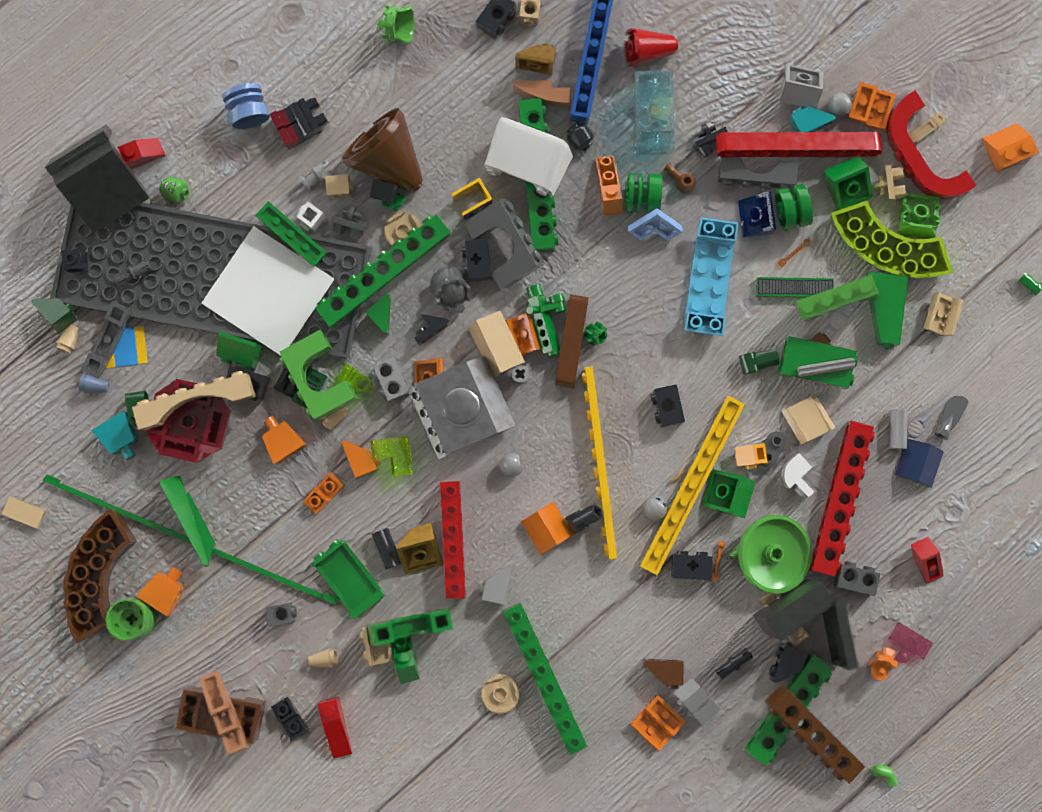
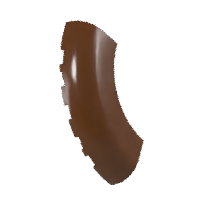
(90, 573)

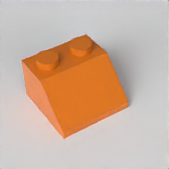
(1010, 147)

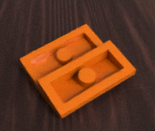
(871, 106)
(524, 333)
(657, 723)

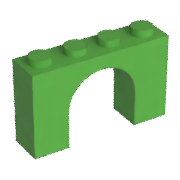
(856, 291)
(297, 359)

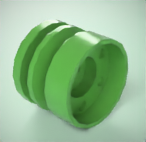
(120, 620)

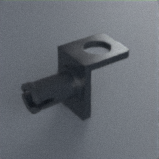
(384, 191)

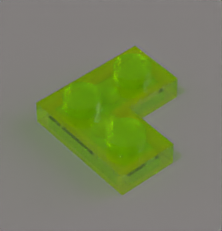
(397, 450)

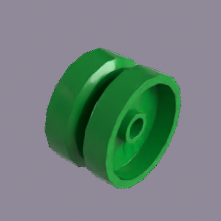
(793, 207)

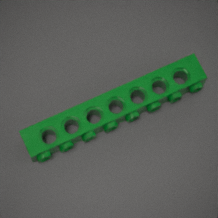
(527, 109)
(439, 233)
(545, 678)

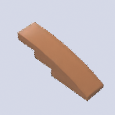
(223, 713)

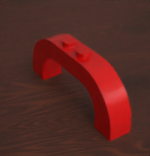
(912, 160)

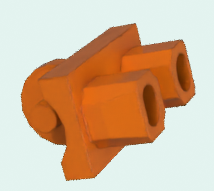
(882, 663)

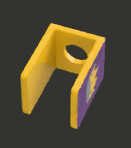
(469, 188)

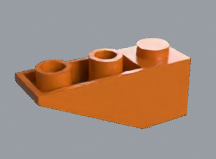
(609, 185)

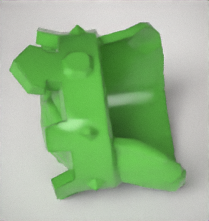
(397, 24)

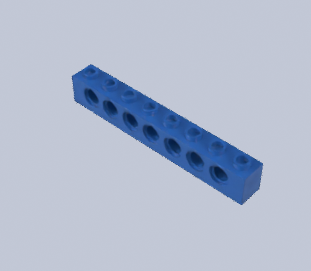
(591, 61)

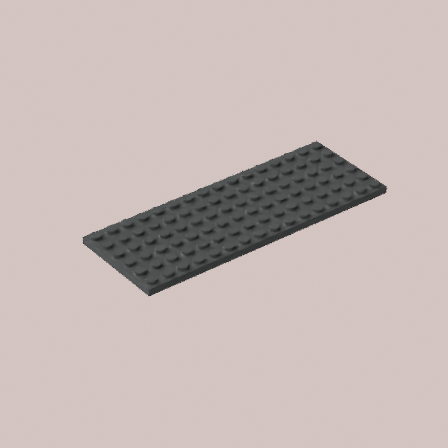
(186, 261)

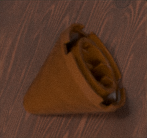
(386, 152)

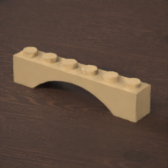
(154, 413)

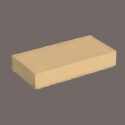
(24, 512)

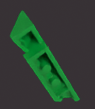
(189, 517)

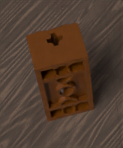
(196, 717)

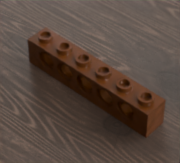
(848, 767)

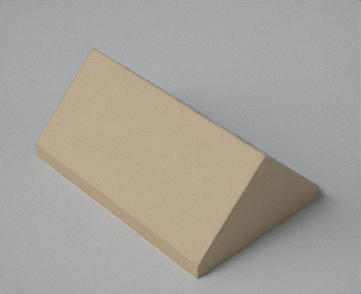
(496, 343)

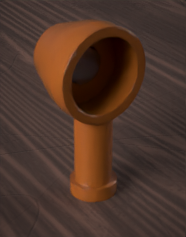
(681, 186)

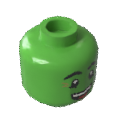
(174, 189)

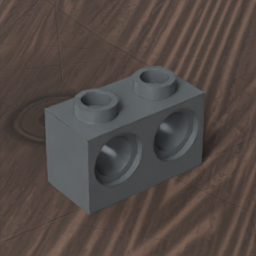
(856, 581)

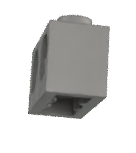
(396, 377)

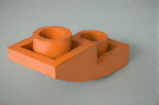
(323, 493)

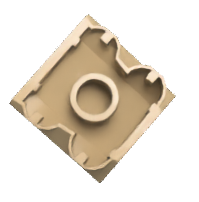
(808, 419)

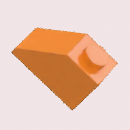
(360, 459)

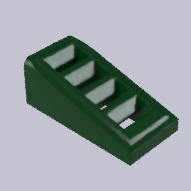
(308, 378)

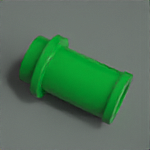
(1031, 284)

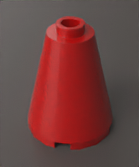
(648, 46)

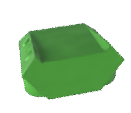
(919, 216)

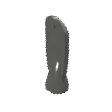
(951, 416)

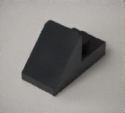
(435, 325)

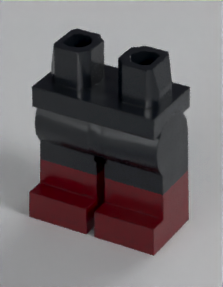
(297, 122)

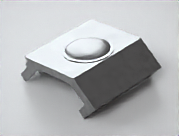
(461, 406)

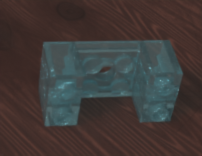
(654, 131)

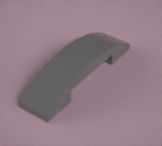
(107, 340)

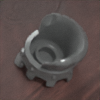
(450, 288)

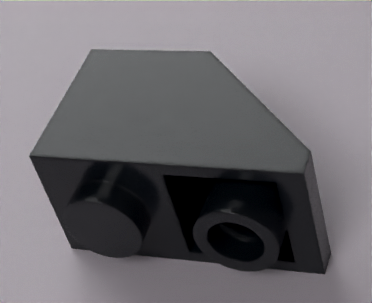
(788, 663)

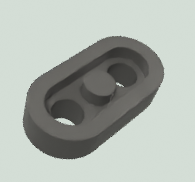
(773, 449)

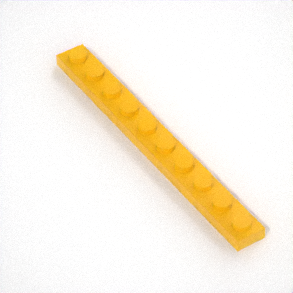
(598, 454)
(692, 485)

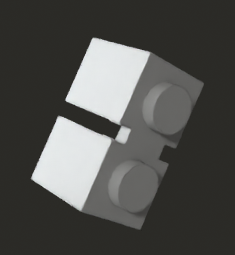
(697, 701)

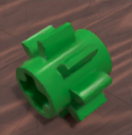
(595, 333)

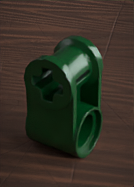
(131, 400)

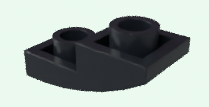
(290, 719)

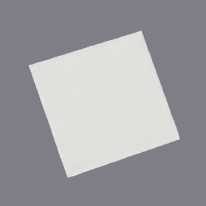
(267, 291)

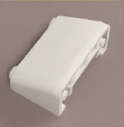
(528, 155)

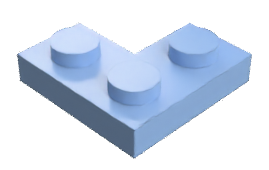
(655, 222)

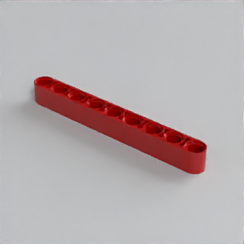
(798, 144)

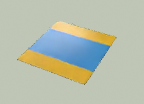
(130, 349)

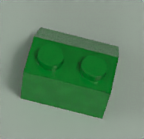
(849, 183)
(238, 350)
(728, 493)

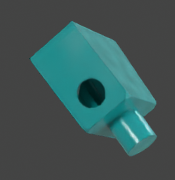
(117, 435)

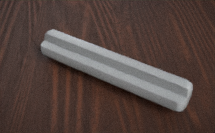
(826, 367)

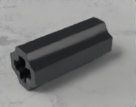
(386, 548)

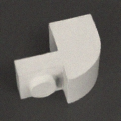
(793, 471)

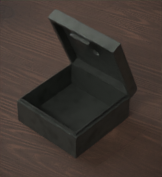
(96, 179)
(801, 606)

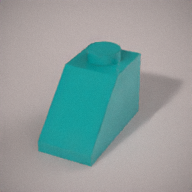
(809, 119)

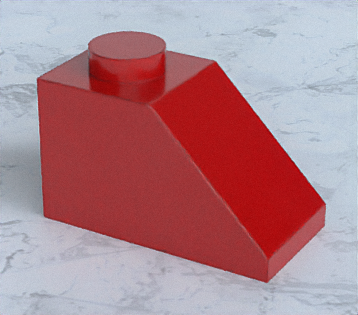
(141, 151)
(927, 559)

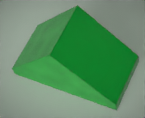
(381, 313)

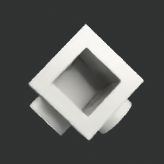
(310, 217)

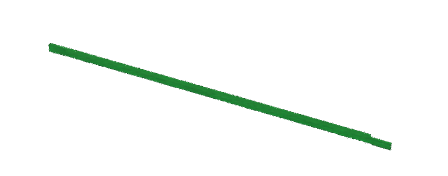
(56, 482)

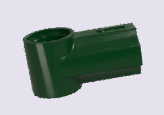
(753, 361)

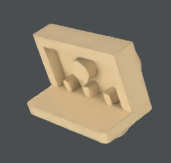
(943, 314)
(376, 654)

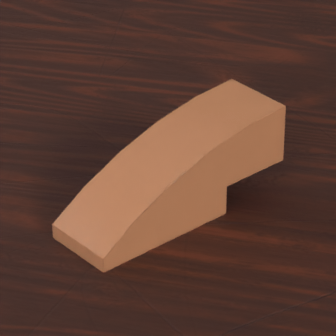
(542, 89)

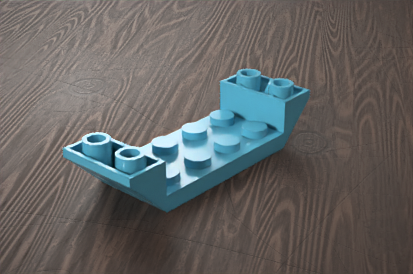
(710, 276)

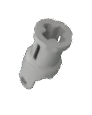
(316, 175)

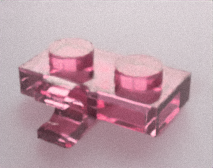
(909, 642)

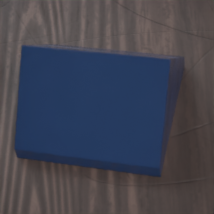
(919, 462)

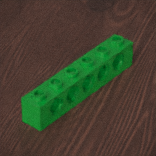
(766, 728)

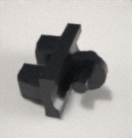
(703, 144)

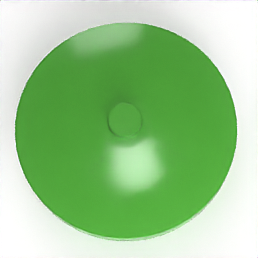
(775, 554)

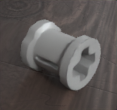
(520, 368)

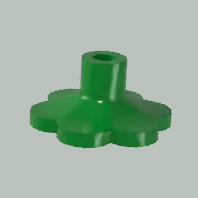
(398, 202)

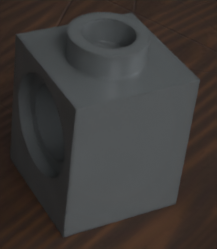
(272, 614)

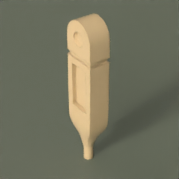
(927, 127)

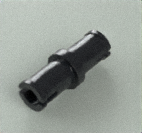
(734, 663)

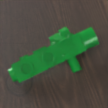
(542, 318)

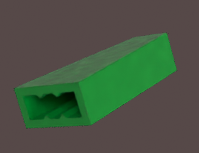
(888, 308)

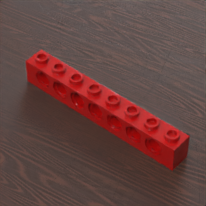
(833, 505)

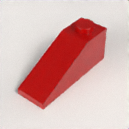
(335, 727)

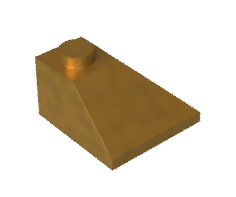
(536, 59)
(419, 549)

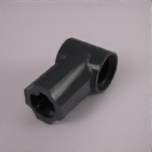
(582, 519)

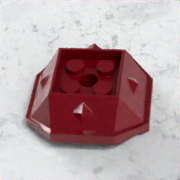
(201, 439)

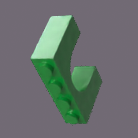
(425, 622)

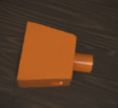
(281, 440)
(163, 591)

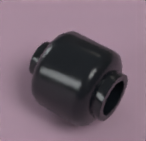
(580, 136)

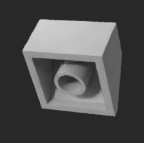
(801, 86)

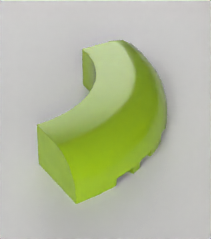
(888, 249)

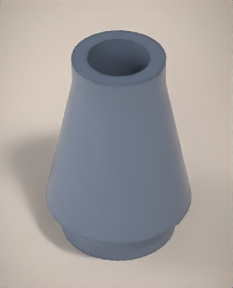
(92, 384)

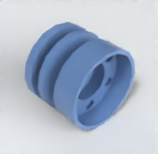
(245, 106)

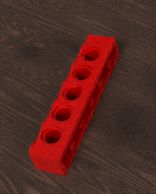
(453, 540)

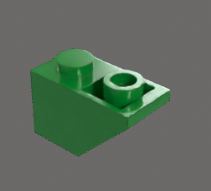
(405, 660)

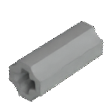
(897, 429)

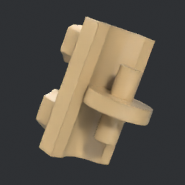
(892, 175)

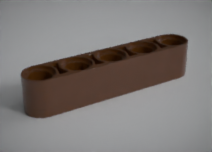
(571, 341)

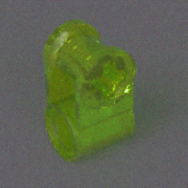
(354, 377)

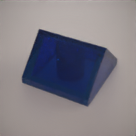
(757, 215)

